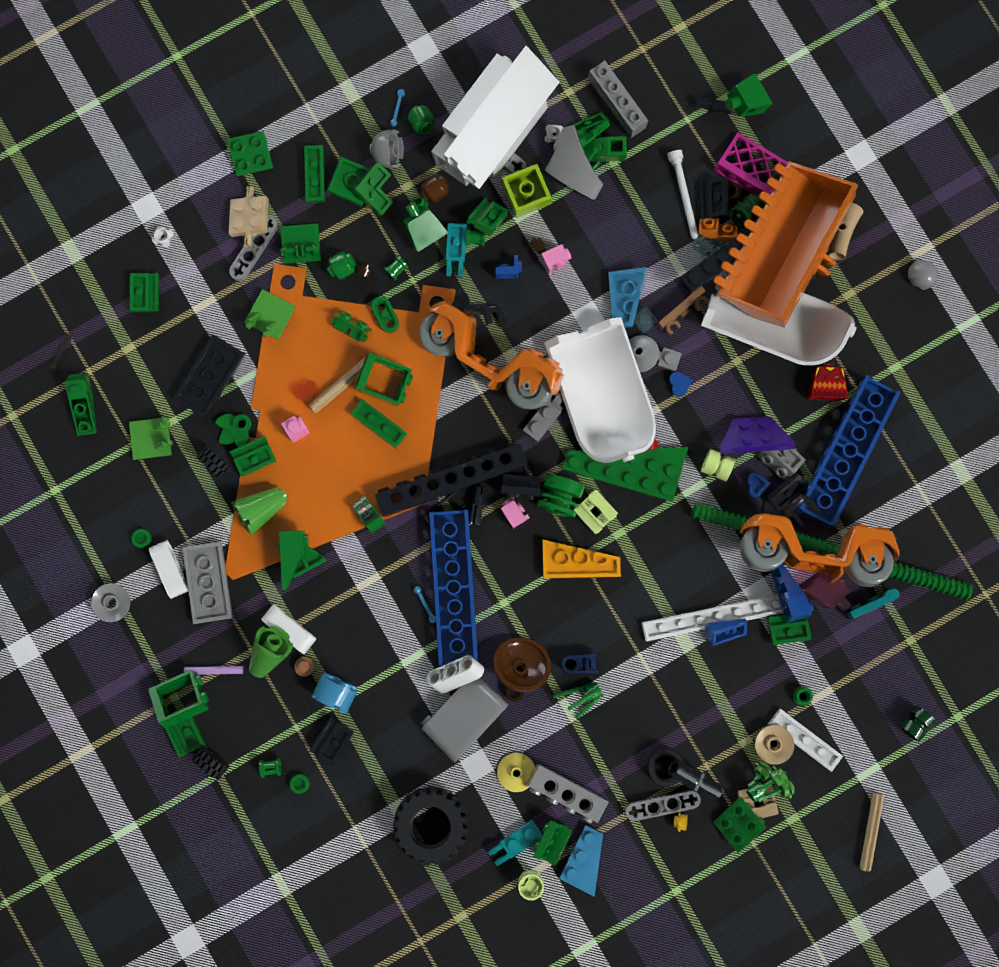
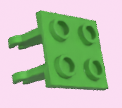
(269, 315)
(150, 438)

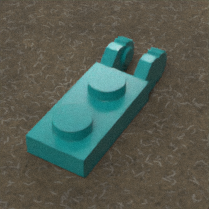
(456, 247)
(873, 603)
(517, 841)

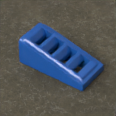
(719, 631)

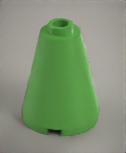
(259, 508)
(268, 650)

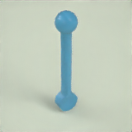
(400, 93)
(432, 618)

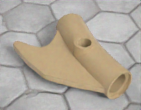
(839, 244)

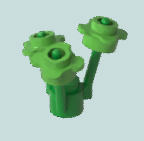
(763, 771)

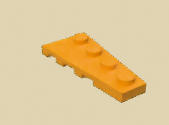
(574, 562)

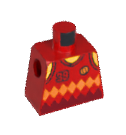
(828, 383)

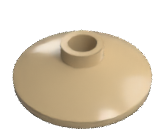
(781, 751)

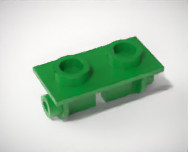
(358, 328)

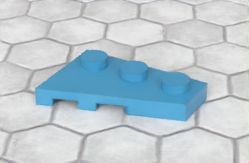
(625, 293)
(583, 862)

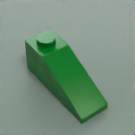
(291, 552)

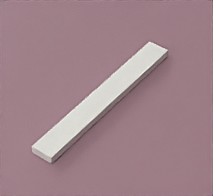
(696, 620)

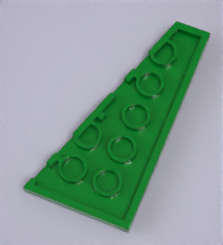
(650, 473)

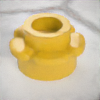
(680, 822)

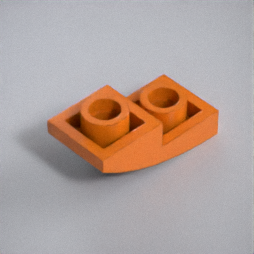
(712, 229)

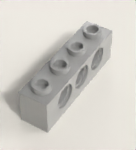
(617, 99)
(596, 803)

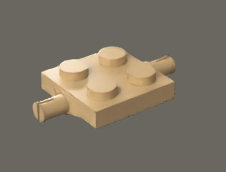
(248, 216)

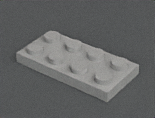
(207, 582)

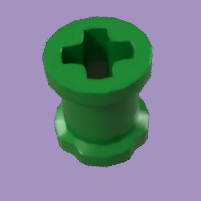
(475, 237)
(396, 268)
(270, 767)

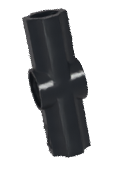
(695, 780)

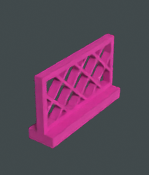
(738, 175)

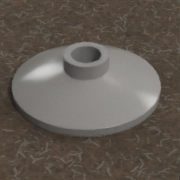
(649, 354)
(101, 602)

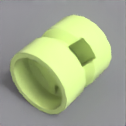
(718, 465)
(530, 885)

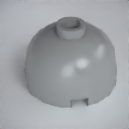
(387, 148)

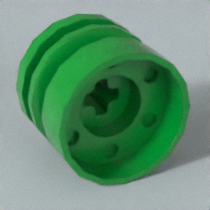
(561, 495)

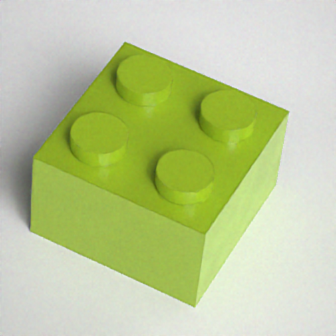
(526, 190)

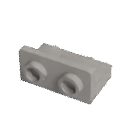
(782, 462)

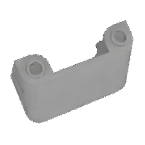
(464, 718)

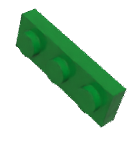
(314, 174)
(379, 423)

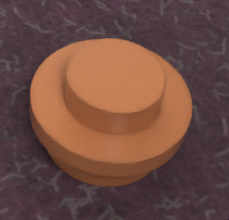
(304, 666)

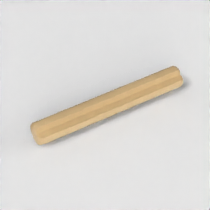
(336, 388)
(871, 832)

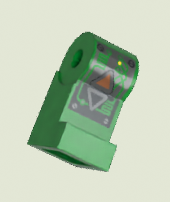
(368, 514)

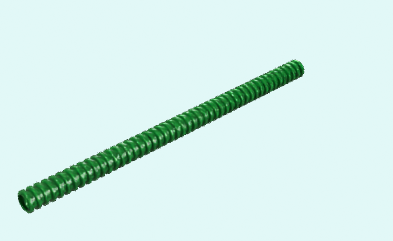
(899, 571)

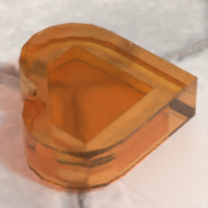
(306, 391)

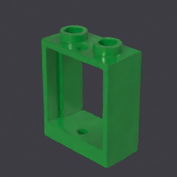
(365, 372)
(159, 691)

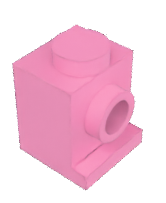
(555, 258)
(295, 428)
(513, 512)

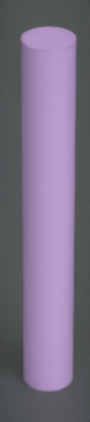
(216, 670)

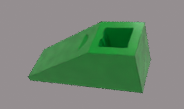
(608, 149)
(81, 403)

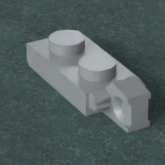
(544, 418)

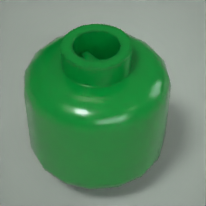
(421, 119)
(341, 265)

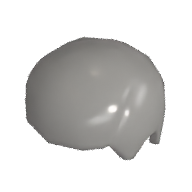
(922, 274)

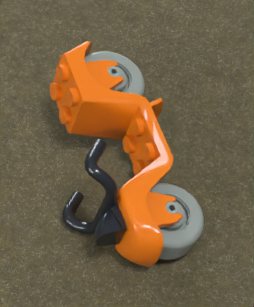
(452, 331)
(771, 540)

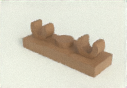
(682, 310)

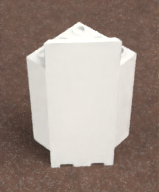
(494, 118)

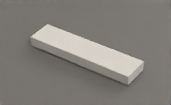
(807, 740)

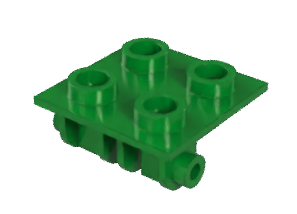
(250, 153)
(300, 243)
(739, 824)

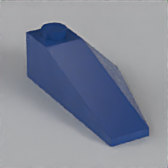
(791, 595)

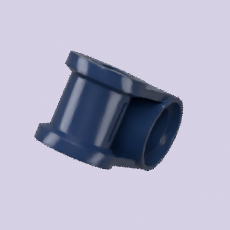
(581, 663)

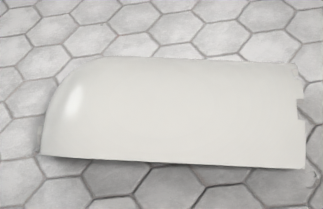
(810, 337)
(604, 392)

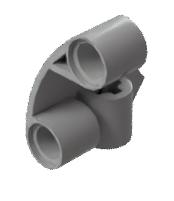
(572, 166)

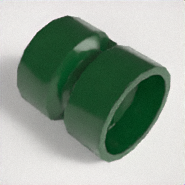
(742, 210)
(917, 723)

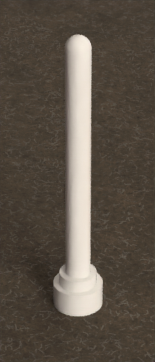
(675, 158)

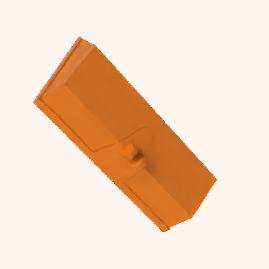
(786, 242)

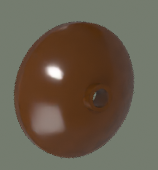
(523, 655)

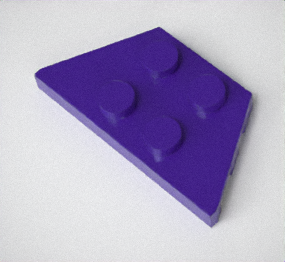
(755, 435)

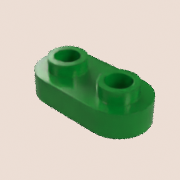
(385, 315)

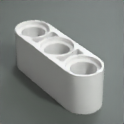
(168, 569)
(300, 637)
(455, 674)

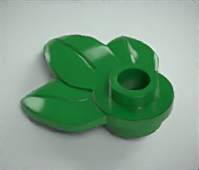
(231, 430)

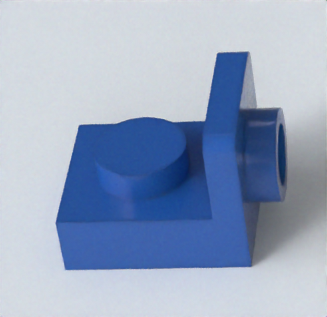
(506, 271)

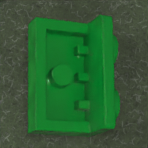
(552, 842)

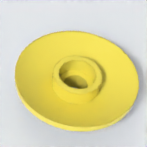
(508, 765)

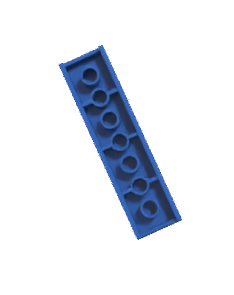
(849, 450)
(453, 585)

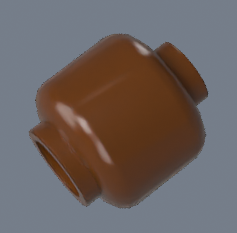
(435, 188)

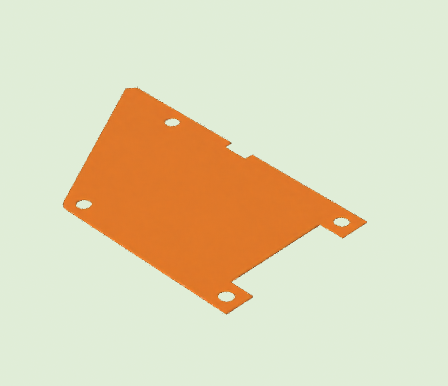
(340, 454)

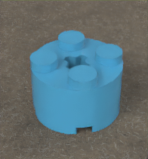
(334, 693)

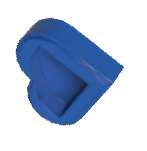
(679, 383)
(756, 484)

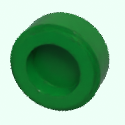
(141, 538)
(299, 783)

